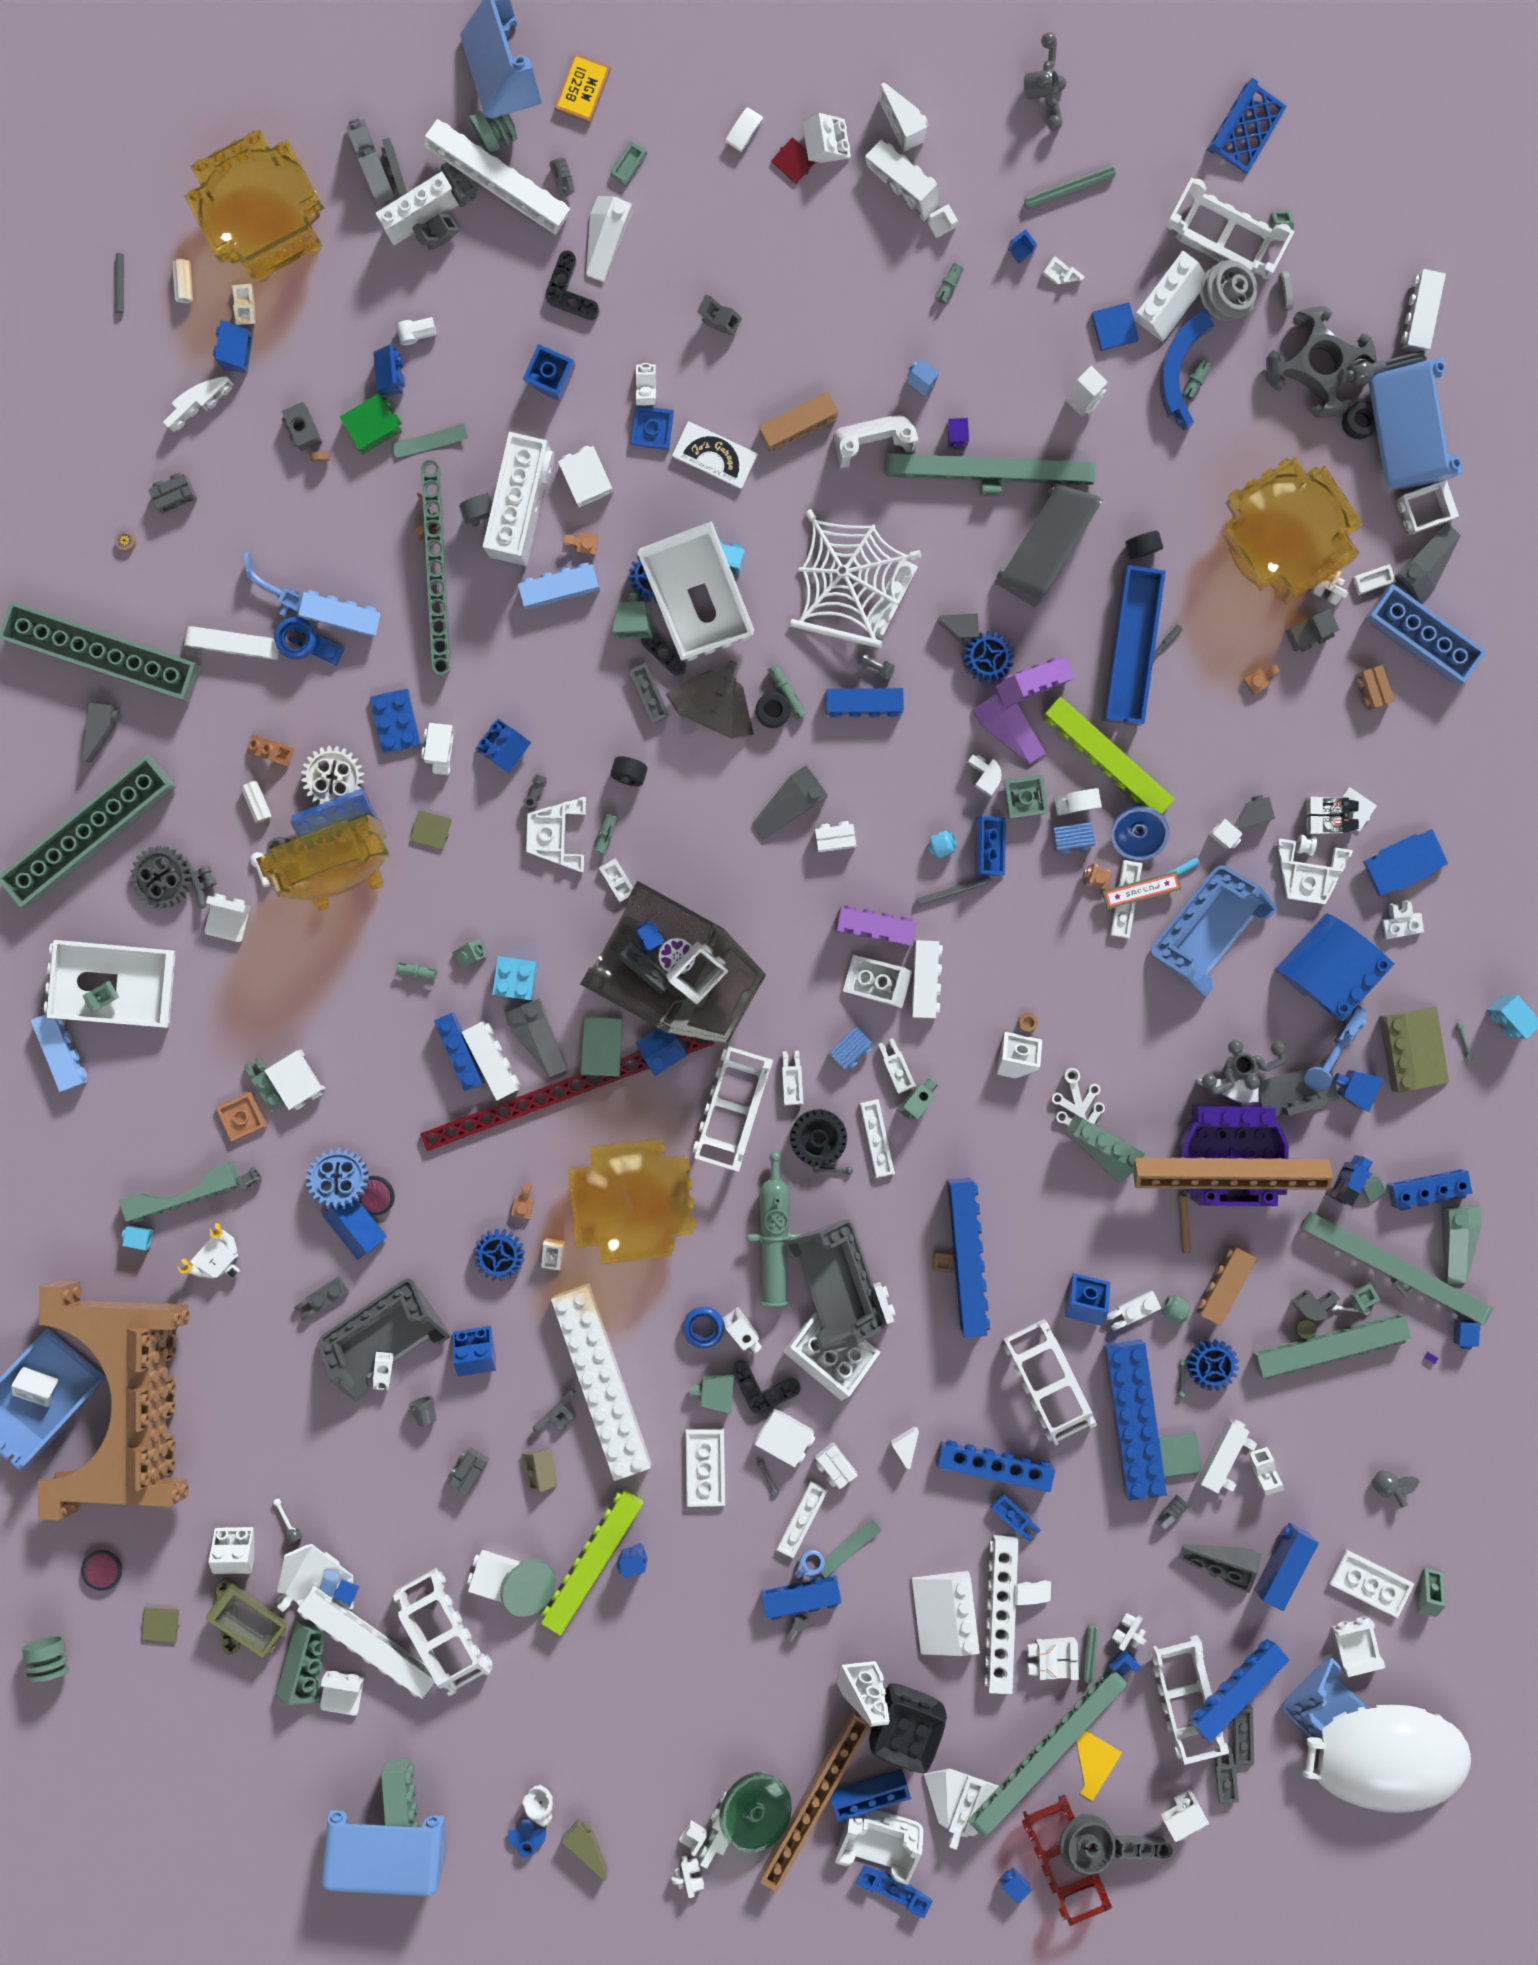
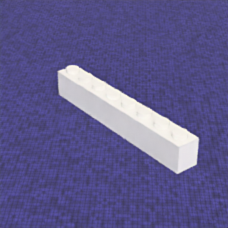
(496, 176)
(366, 1641)

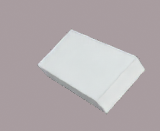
(1374, 579)

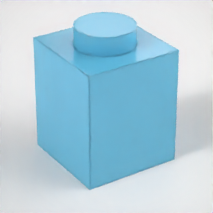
(137, 1237)

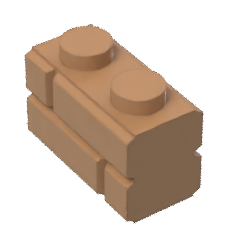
(1374, 687)

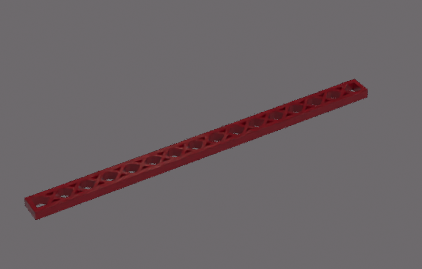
(539, 1106)

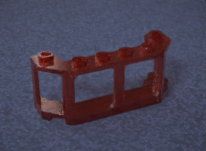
(1091, 1881)

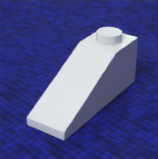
(1239, 1092)

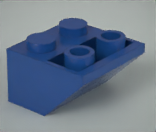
(233, 347)
(388, 371)
(503, 745)
(474, 1351)

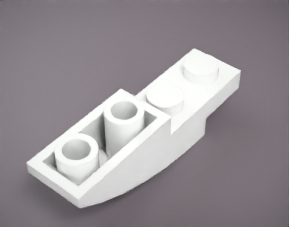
(204, 394)
(717, 1840)

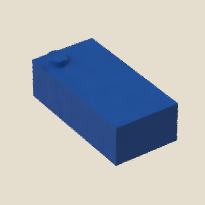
(1286, 1566)

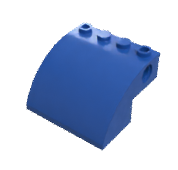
(1334, 966)

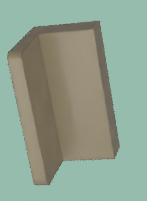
(539, 1470)

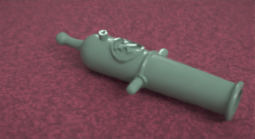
(773, 1234)

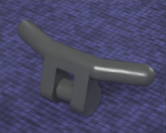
(198, 886)
(552, 1414)

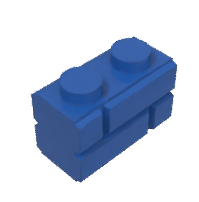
(648, 936)
(632, 1561)

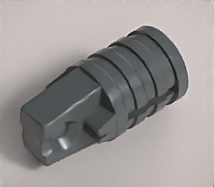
(562, 176)
(1172, 1511)

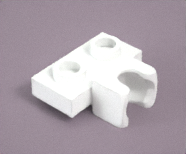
(1402, 921)

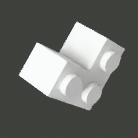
(1184, 1817)

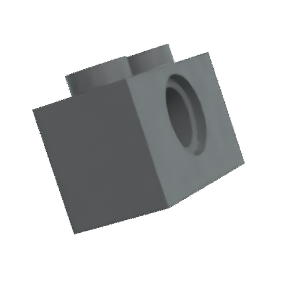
(298, 415)

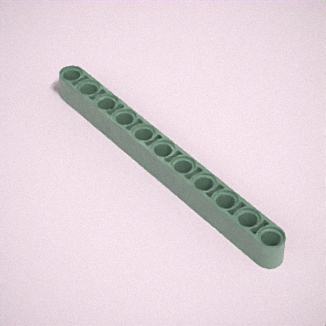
(990, 469)
(431, 559)
(1396, 1268)
(1047, 1752)

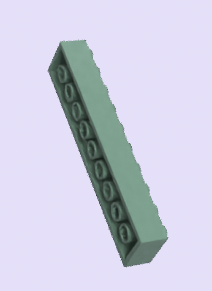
(99, 651)
(86, 832)

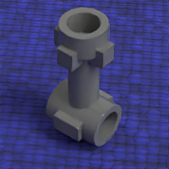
(886, 669)
(530, 802)

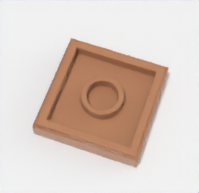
(241, 1116)

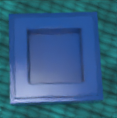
(346, 1591)

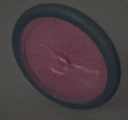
(378, 1196)
(101, 1570)

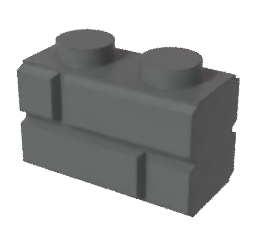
(172, 493)
(468, 1471)

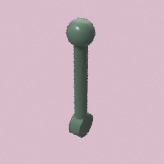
(1469, 1055)
(1183, 1362)

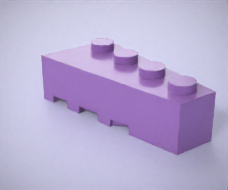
(1035, 680)
(876, 926)

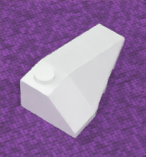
(606, 229)
(863, 1689)

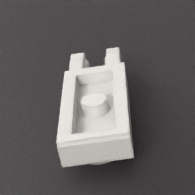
(897, 1068)
(792, 1080)
(1135, 1310)

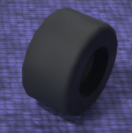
(1349, 425)
(1144, 544)
(764, 719)
(628, 771)

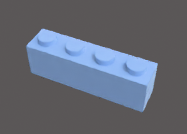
(558, 586)
(338, 614)
(59, 1052)

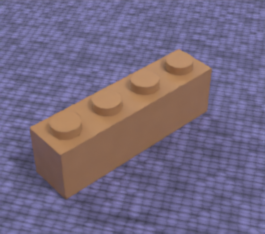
(798, 422)
(1226, 1285)

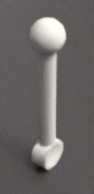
(1350, 1309)

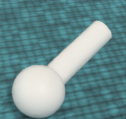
(265, 881)

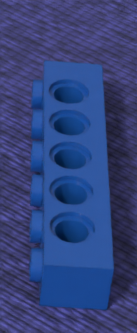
(1042, 1481)

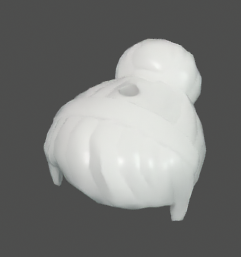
(534, 1810)

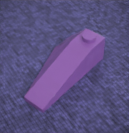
(1009, 727)

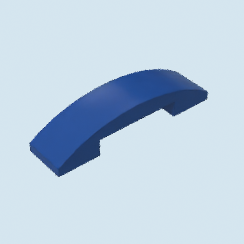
(883, 1883)

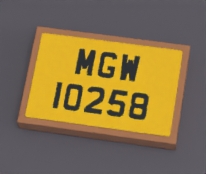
(582, 88)

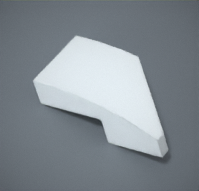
(1060, 273)

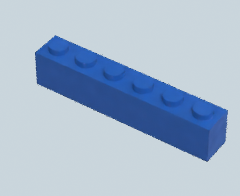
(1238, 1690)

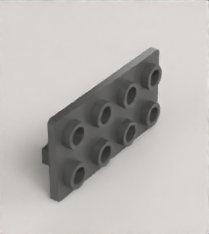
(1291, 1094)

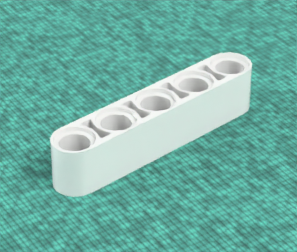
(231, 643)

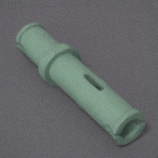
(786, 690)

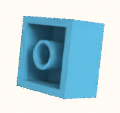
(515, 978)
(1514, 1016)

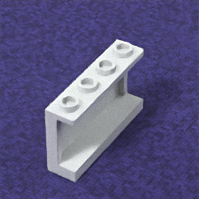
(417, 207)

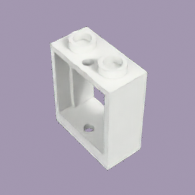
(1445, 502)
(714, 977)

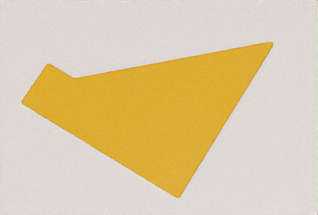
(1096, 1761)

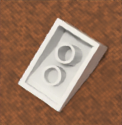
(903, 117)
(877, 981)

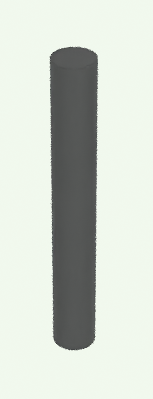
(119, 283)

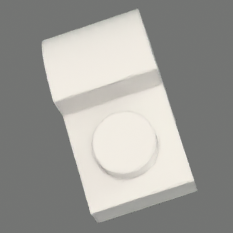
(990, 774)
(1078, 801)
(1265, 1471)

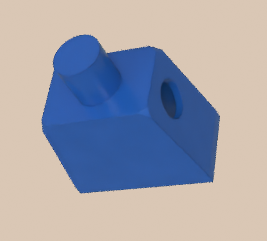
(1358, 1088)

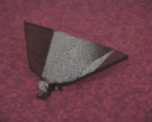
(714, 702)

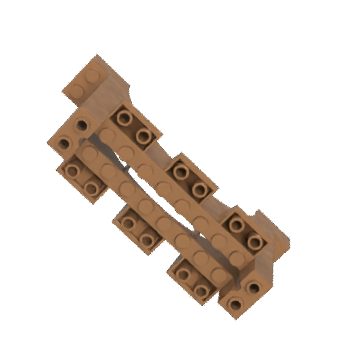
(133, 1350)

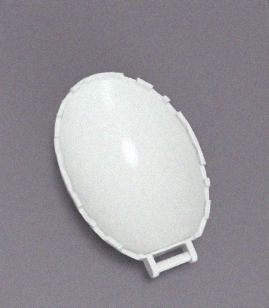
(1390, 1758)

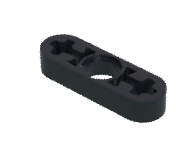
(670, 667)

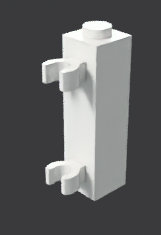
(1223, 1456)

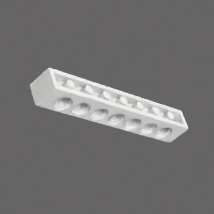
(1002, 1682)

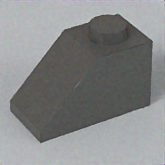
(961, 626)
(1255, 812)

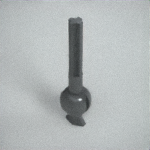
(1362, 371)

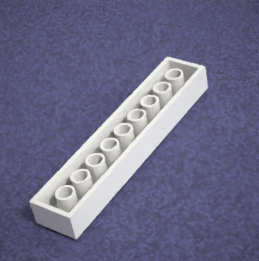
(601, 1382)

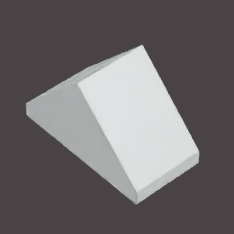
(552, 1254)
(905, 1445)

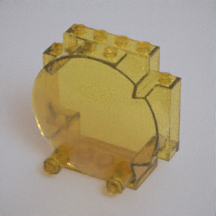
(256, 205)
(1291, 529)
(328, 861)
(656, 1191)

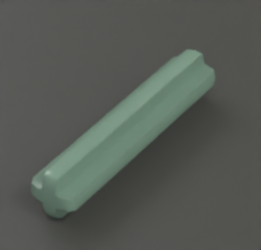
(1090, 1653)

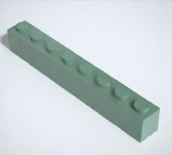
(1332, 1345)

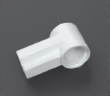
(412, 331)

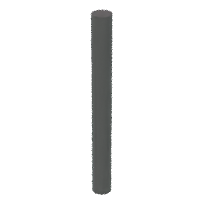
(952, 891)

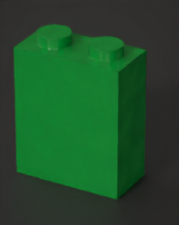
(371, 423)

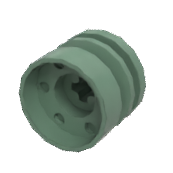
(492, 129)
(45, 1659)

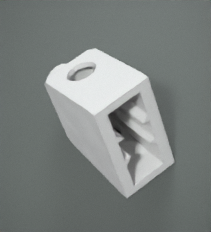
(742, 1330)

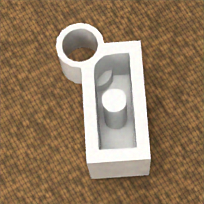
(438, 747)

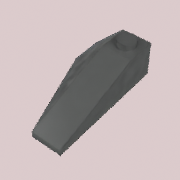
(1425, 568)
(794, 798)
(534, 1031)
(1232, 1564)

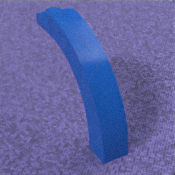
(1170, 370)

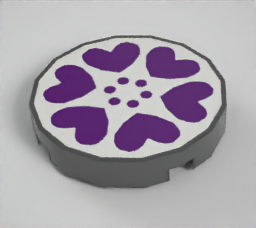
(672, 951)

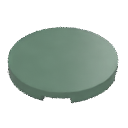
(527, 1588)

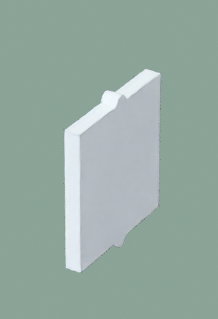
(1366, 807)

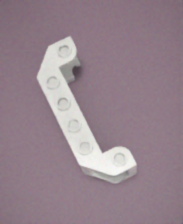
(1216, 250)
(749, 1111)
(1068, 1380)
(425, 1647)
(1194, 1647)

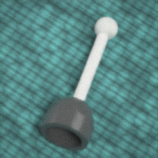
(292, 1534)

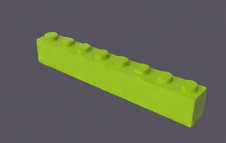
(1107, 756)
(591, 1562)

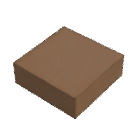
(943, 1262)

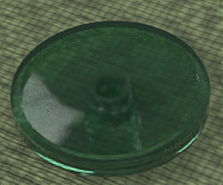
(755, 1812)

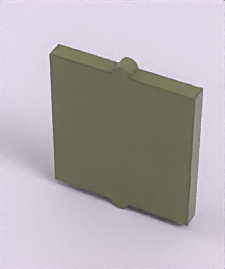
(430, 829)
(160, 1624)

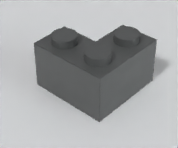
(1317, 628)

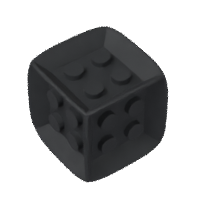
(912, 1731)

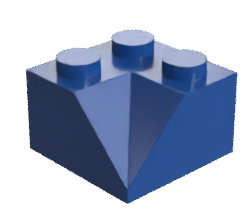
(549, 372)

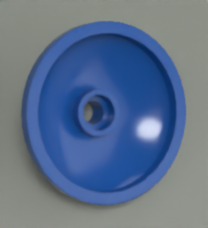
(1140, 843)

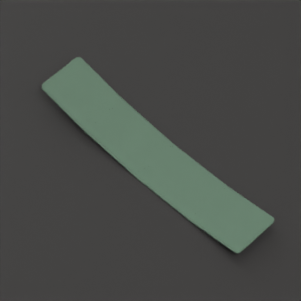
(429, 441)
(849, 1547)

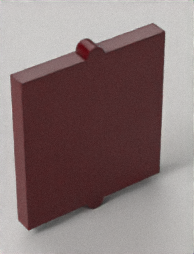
(793, 160)

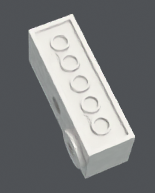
(518, 498)

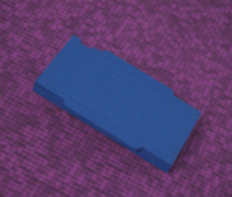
(1405, 862)

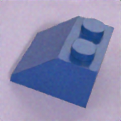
(661, 1050)
(1088, 1299)

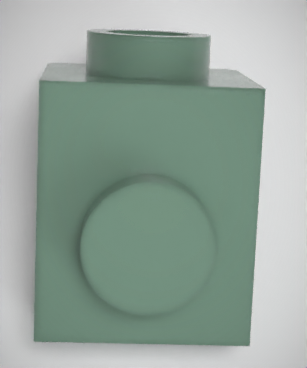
(469, 953)
(100, 996)
(1363, 1297)

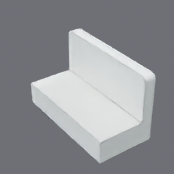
(34, 1386)

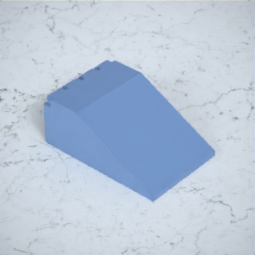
(30, 1427)

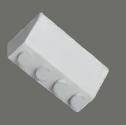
(1171, 297)

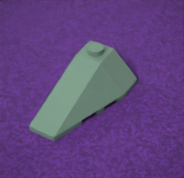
(1460, 1237)

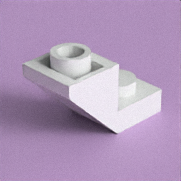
(646, 384)

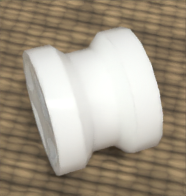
(1306, 845)

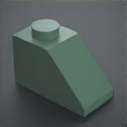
(1431, 1593)

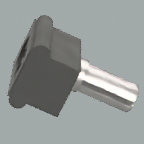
(798, 1624)

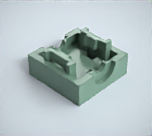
(1028, 801)

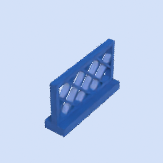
(1231, 121)

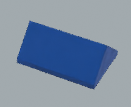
(990, 845)
(355, 1228)

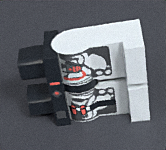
(1337, 814)

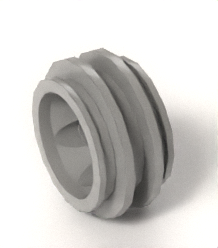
(1234, 296)

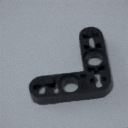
(565, 295)
(758, 1394)

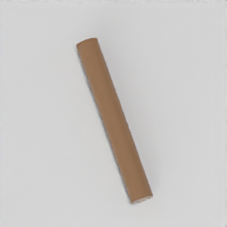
(1184, 1224)

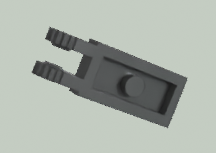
(323, 1297)
(1226, 1779)

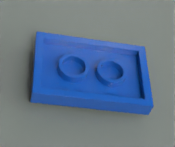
(395, 721)

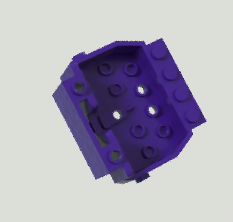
(1261, 1139)

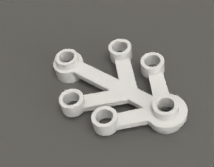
(1078, 1107)

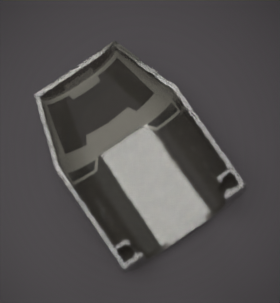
(673, 1012)

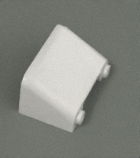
(850, 437)
(882, 1840)

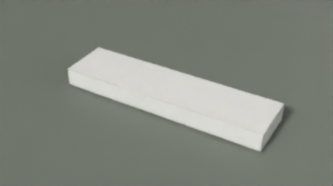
(1124, 914)
(877, 1138)
(802, 1519)

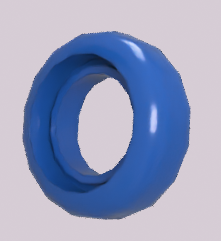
(284, 627)
(703, 1311)

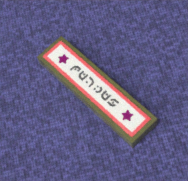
(1141, 890)

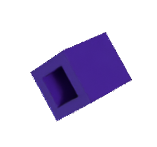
(958, 432)

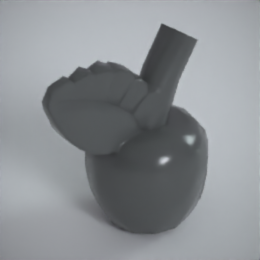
(1388, 1484)

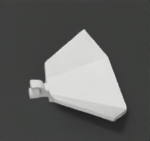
(302, 1571)
(956, 1800)

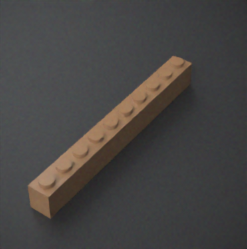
(1232, 1173)
(814, 1801)

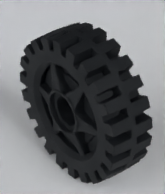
(818, 1122)

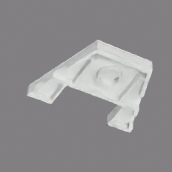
(547, 833)
(1309, 881)

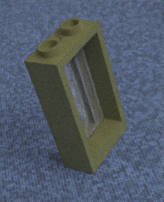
(247, 1620)

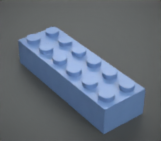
(1425, 635)

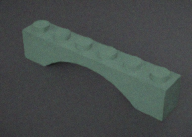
(142, 1204)

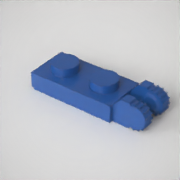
(325, 649)
(1014, 1516)

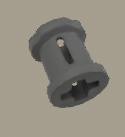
(249, 1179)

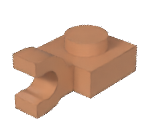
(585, 543)
(1259, 680)
(523, 1204)

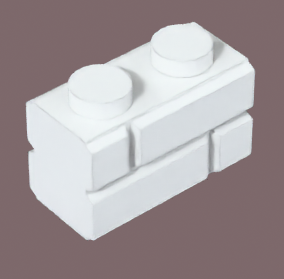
(835, 837)
(835, 1465)

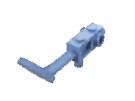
(287, 597)
(1320, 1078)

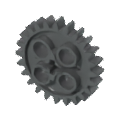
(151, 861)

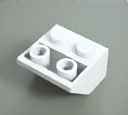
(826, 138)
(232, 1551)

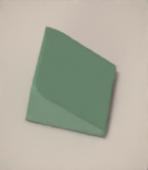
(1282, 217)
(991, 488)
(1373, 1188)

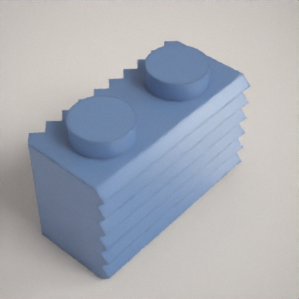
(922, 376)
(1073, 837)
(851, 1048)

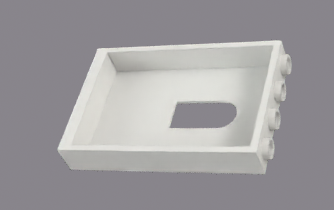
(687, 562)
(142, 983)

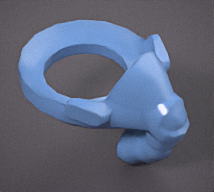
(803, 1570)

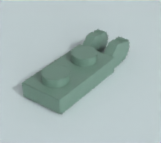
(264, 1085)

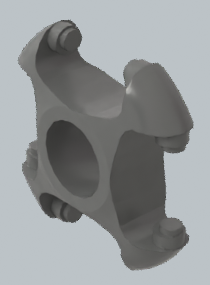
(1300, 369)

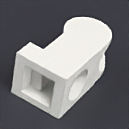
(382, 1371)

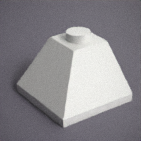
(1019, 1055)

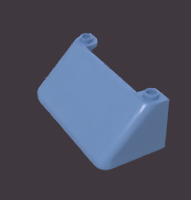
(500, 80)
(1412, 426)
(1210, 926)
(1320, 1699)
(384, 1857)

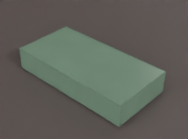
(628, 163)

